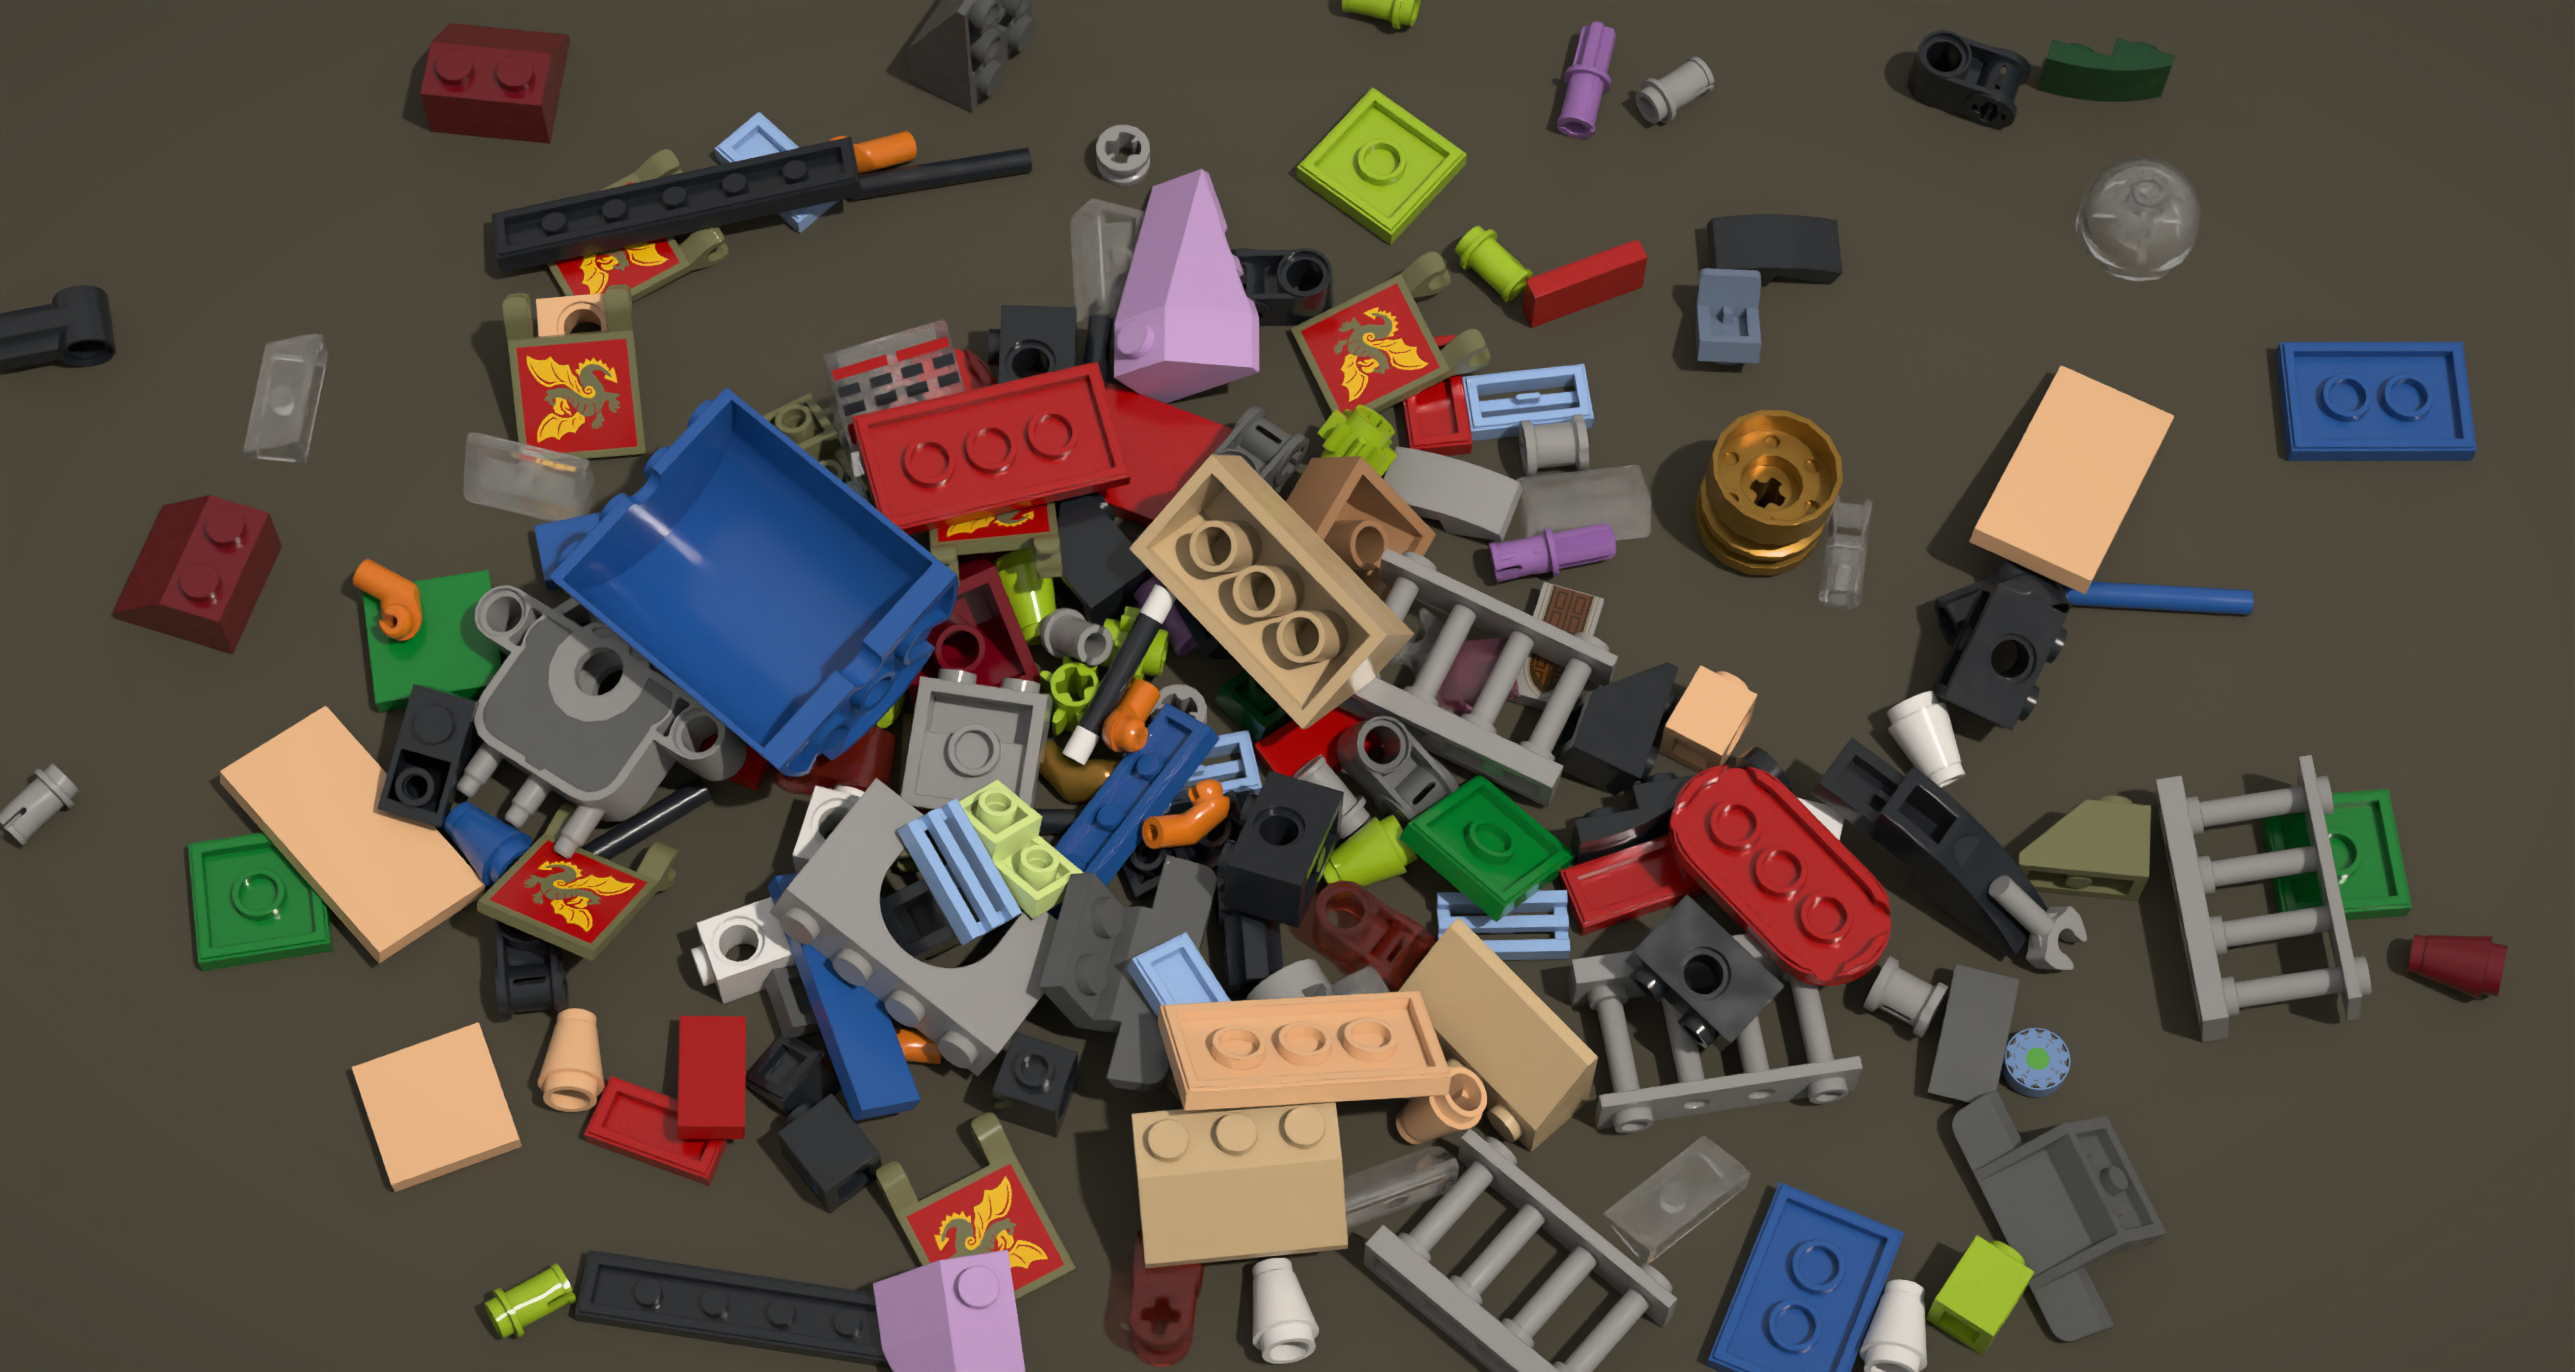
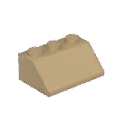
(1504, 1034)
(1239, 1183)

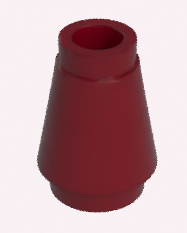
(2459, 962)

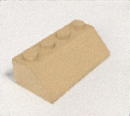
(1270, 589)

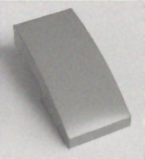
(1455, 492)

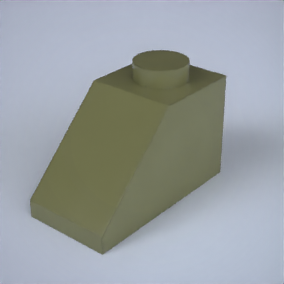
(2093, 851)

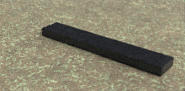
(676, 204)
(730, 1308)

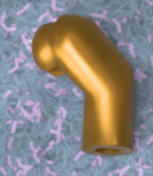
(1071, 779)

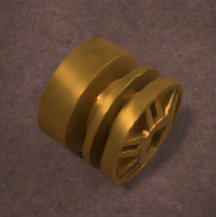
(1775, 464)

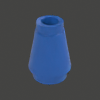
(486, 841)

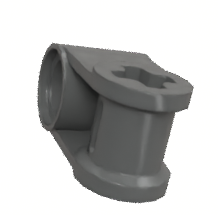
(1265, 446)
(1407, 777)

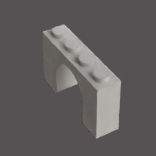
(839, 914)

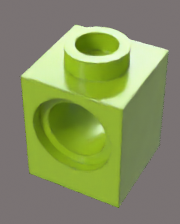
(1980, 1293)

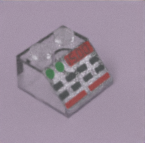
(889, 374)

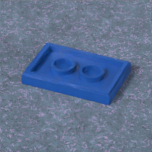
(2375, 401)
(1806, 1288)

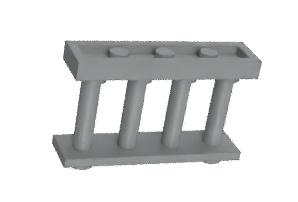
(1472, 737)
(2210, 936)
(1606, 986)
(1456, 1301)

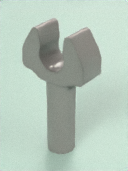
(2043, 926)

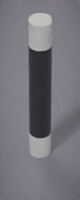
(1119, 674)

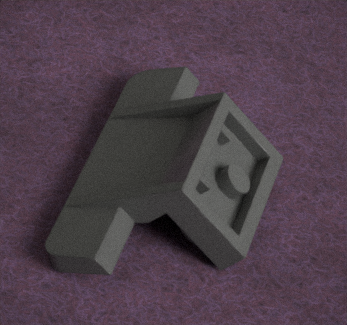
(1095, 945)
(2059, 1205)

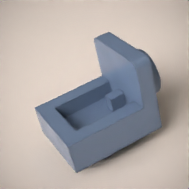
(1728, 316)

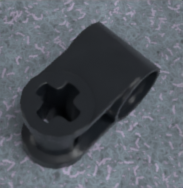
(1969, 78)
(1272, 279)
(528, 974)

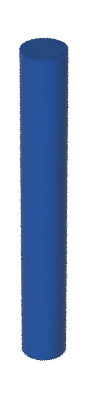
(2164, 598)

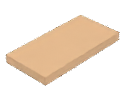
(2072, 479)
(374, 869)
(1303, 1050)

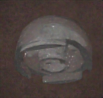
(2139, 218)

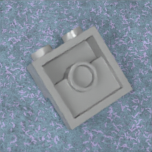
(973, 736)

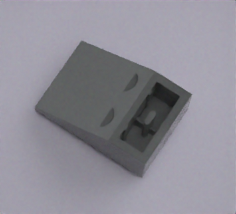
(966, 48)

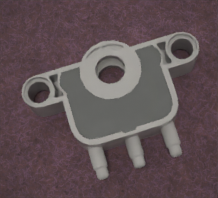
(582, 745)

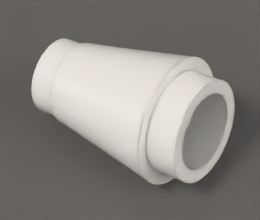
(1927, 737)
(1281, 1315)
(1897, 1330)

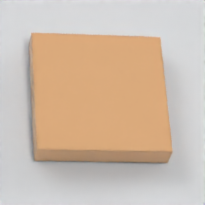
(436, 1107)

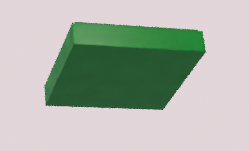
(444, 652)
(1487, 847)
(2363, 853)
(253, 904)

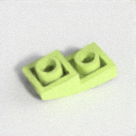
(1026, 862)

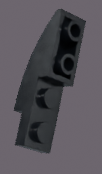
(1931, 834)

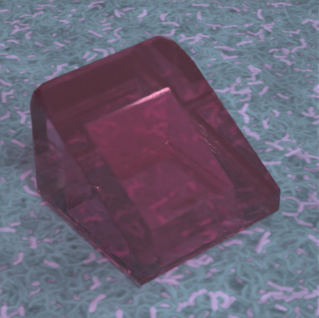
(1471, 672)

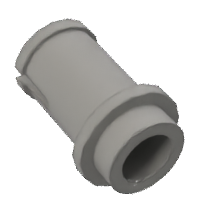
(1662, 97)
(1070, 635)
(1320, 773)
(37, 803)

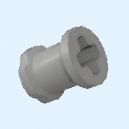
(1553, 444)
(1905, 996)

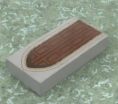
(1570, 612)

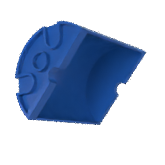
(762, 587)

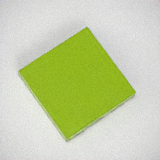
(1381, 166)

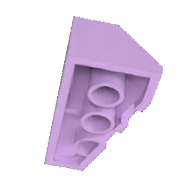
(1183, 301)
(951, 1317)

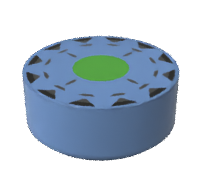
(2036, 1062)

